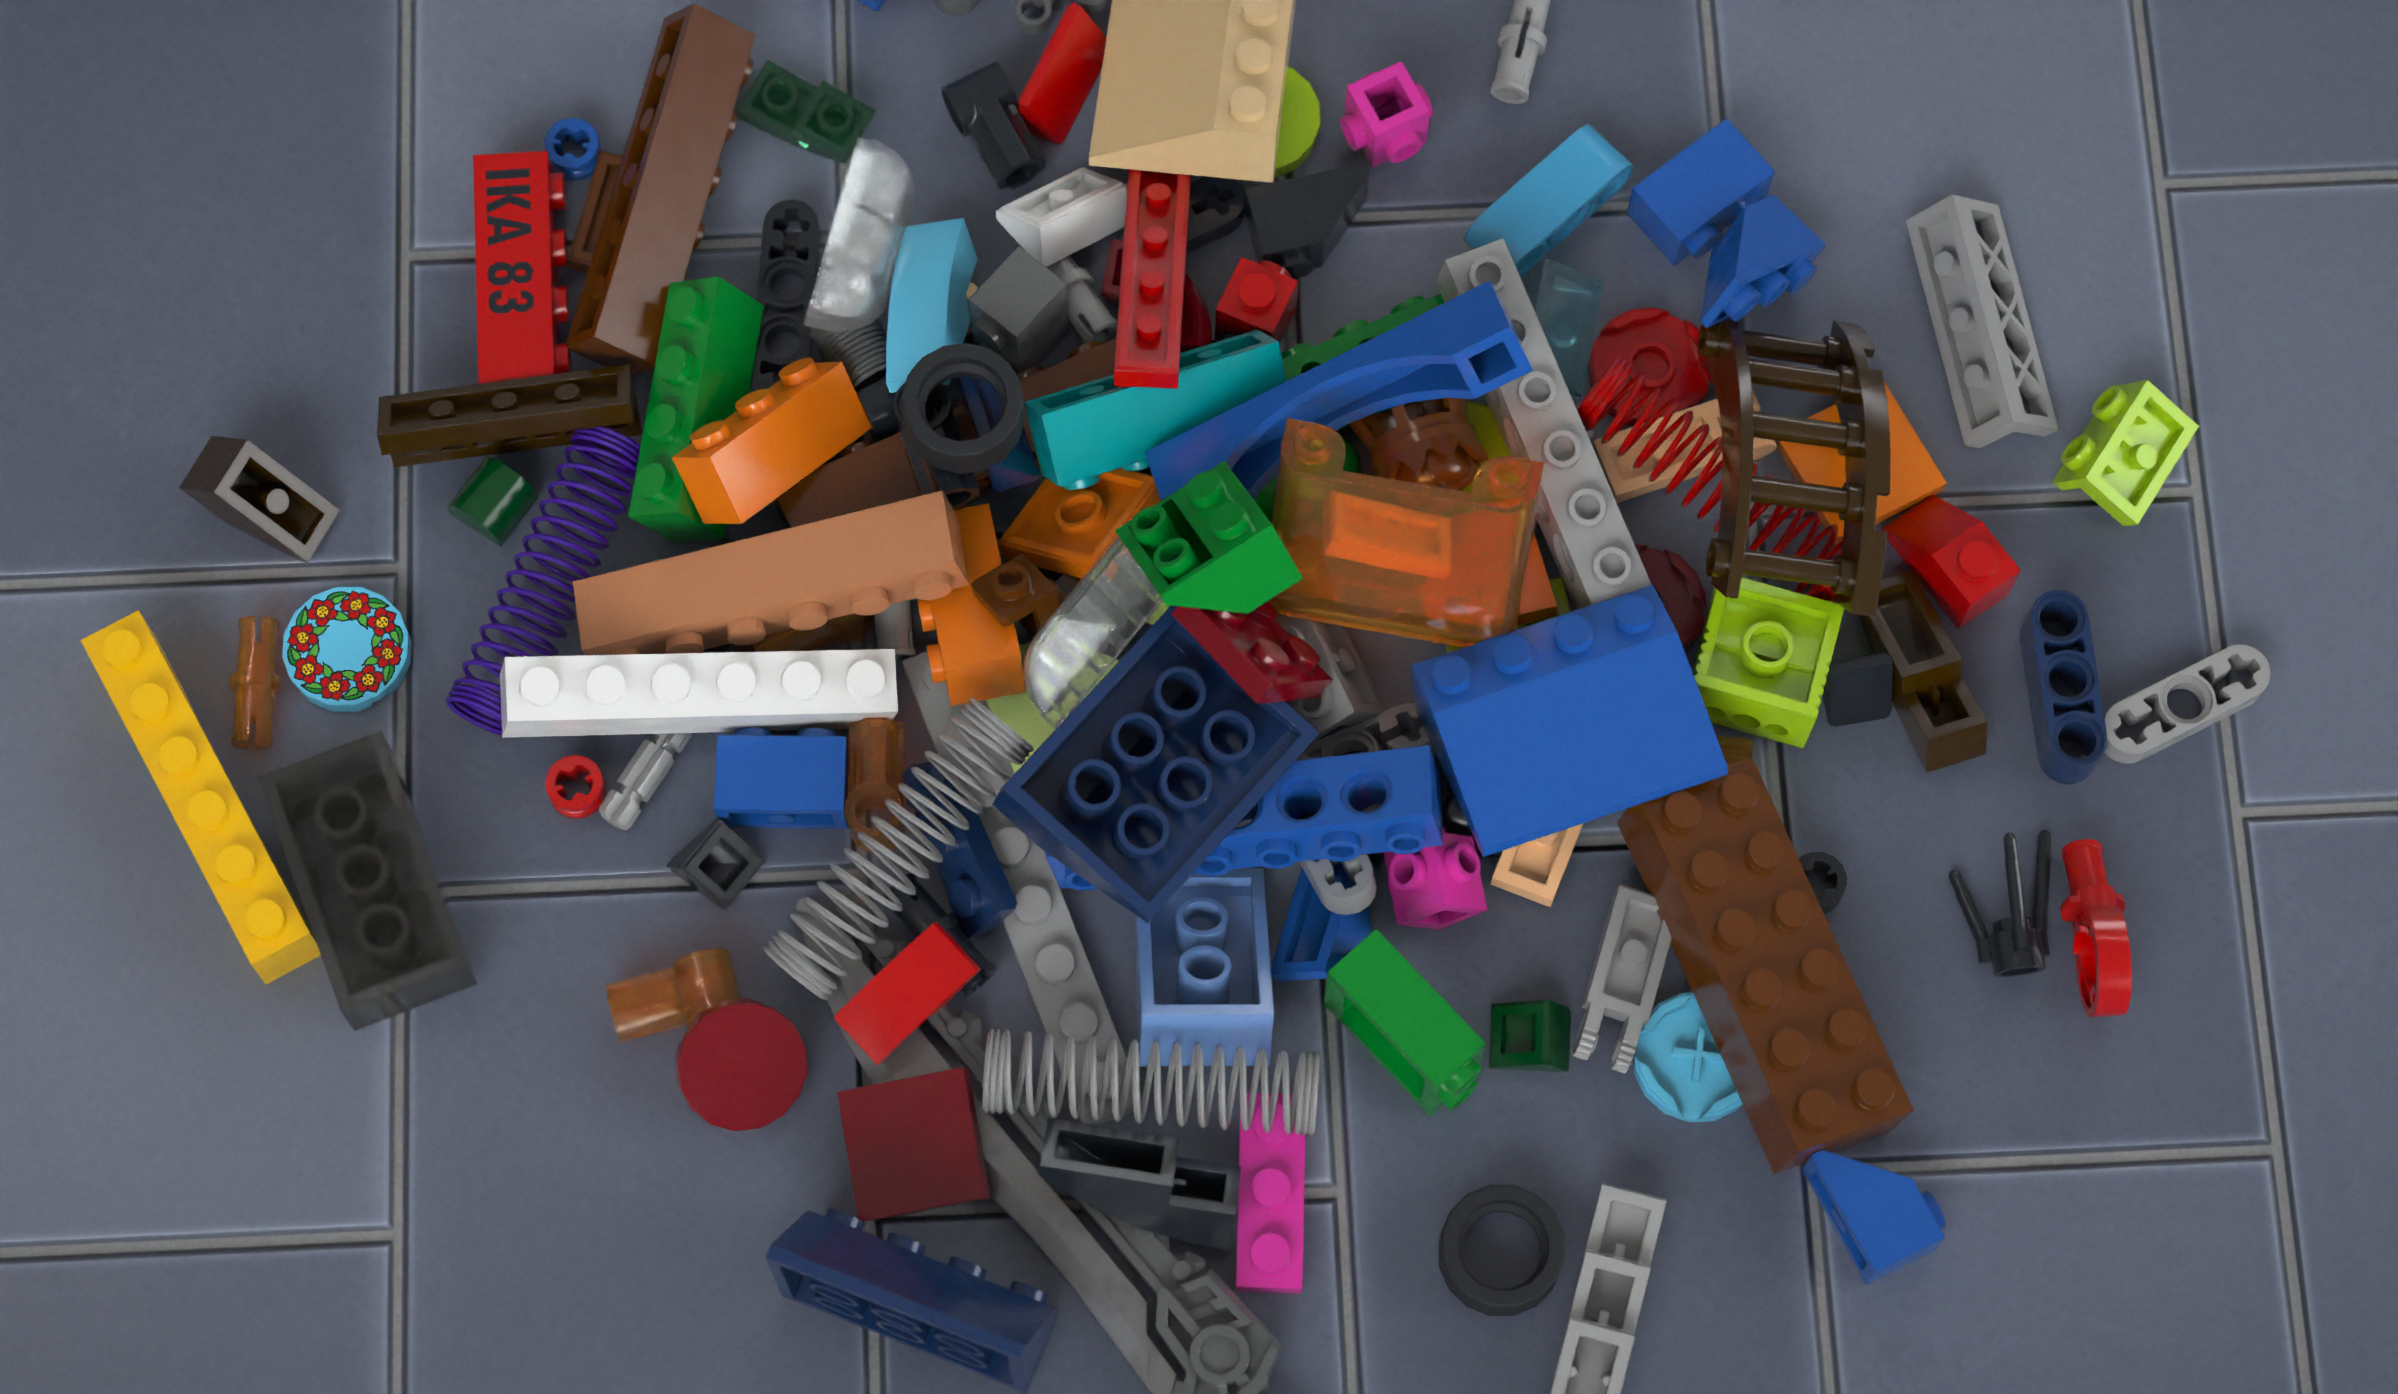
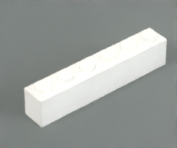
(695, 692)

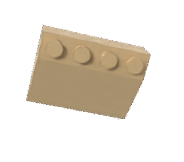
(1193, 87)

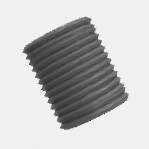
(859, 350)

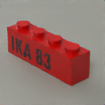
(519, 266)

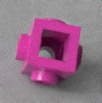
(1386, 115)
(1436, 883)

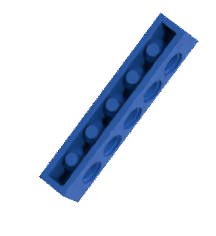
(1338, 790)

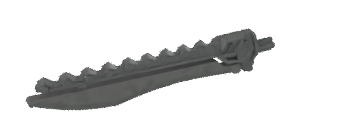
(1197, 1314)

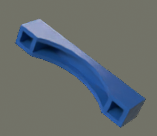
(1443, 353)

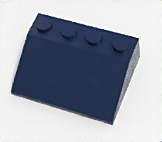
(1152, 770)
(912, 1297)

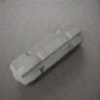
(641, 778)

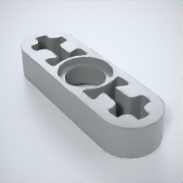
(2215, 668)

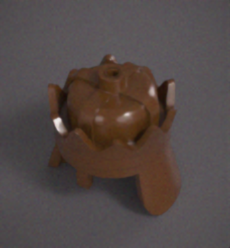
(1423, 443)

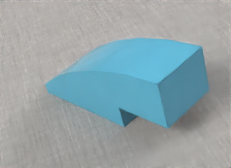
(928, 295)

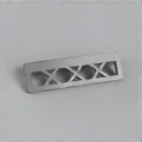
(1973, 320)

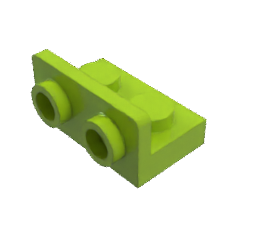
(2126, 450)

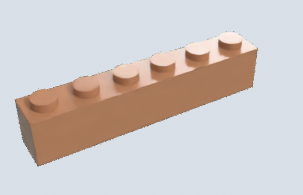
(775, 581)

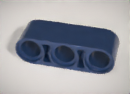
(2071, 659)

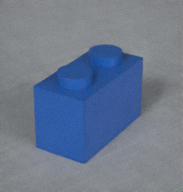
(1700, 193)
(781, 779)

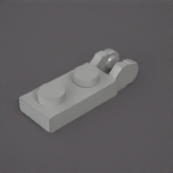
(1624, 974)

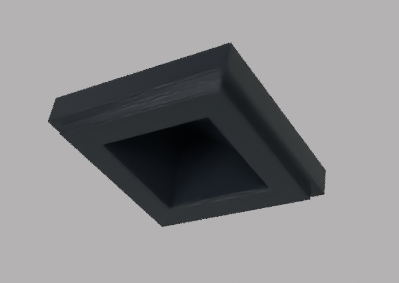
(717, 864)

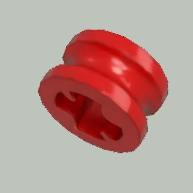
(570, 768)

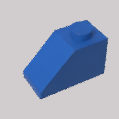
(1875, 1213)

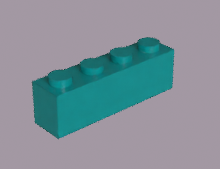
(1112, 426)

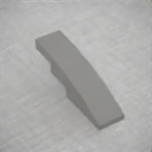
(1608, 1292)

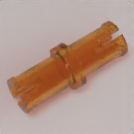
(255, 682)

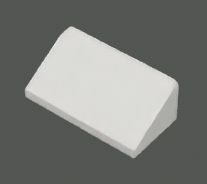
(1066, 215)

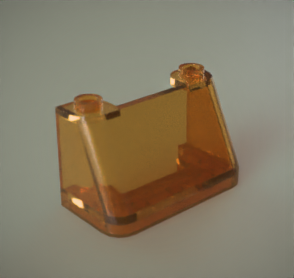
(1399, 550)

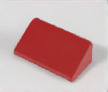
(1063, 76)

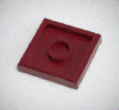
(913, 1144)

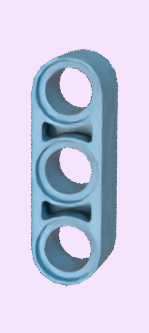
(1553, 198)

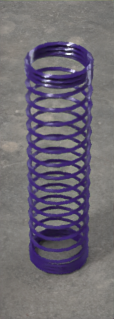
(482, 704)

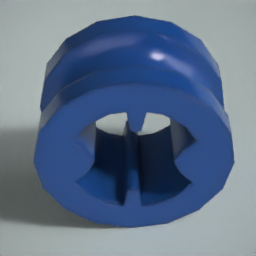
(578, 132)

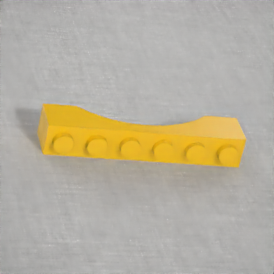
(201, 797)

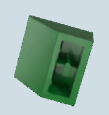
(1210, 546)

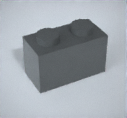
(1020, 311)

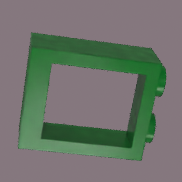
(1405, 1024)

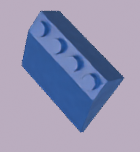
(1567, 720)

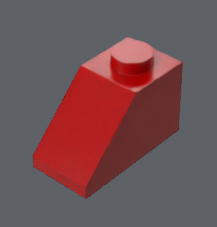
(1953, 558)

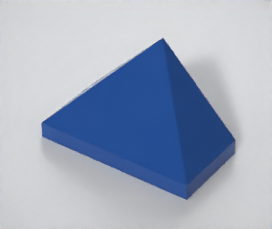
(1314, 936)

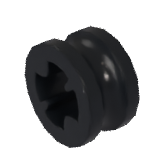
(1834, 872)

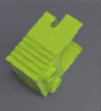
(1766, 660)

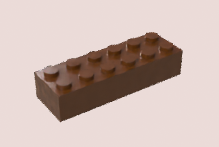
(1765, 968)

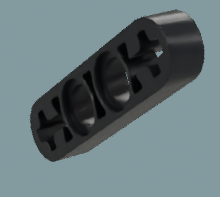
(779, 314)

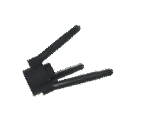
(2016, 945)

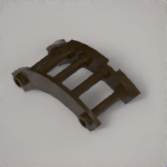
(1859, 437)

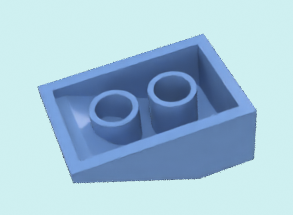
(1206, 970)

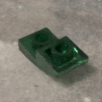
(805, 115)

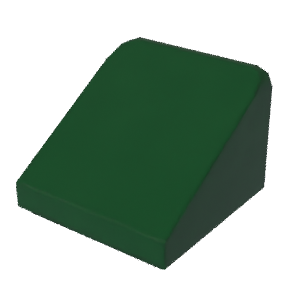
(1530, 1036)

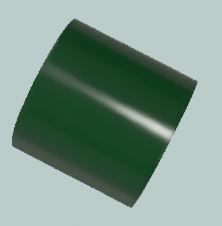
(493, 500)

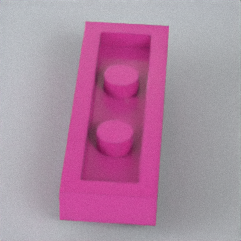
(1270, 1205)

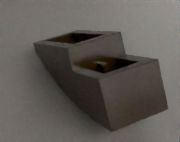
(1927, 675)

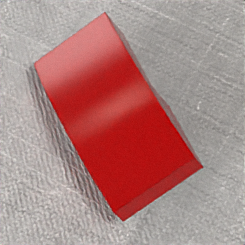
(906, 993)

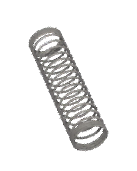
(801, 961)
(1303, 1103)

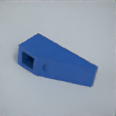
(1758, 260)

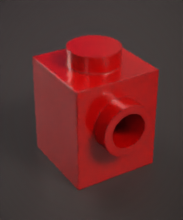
(1257, 298)

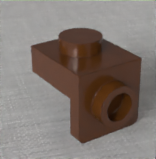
(1018, 594)

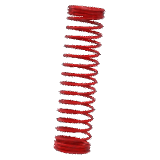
(1593, 410)

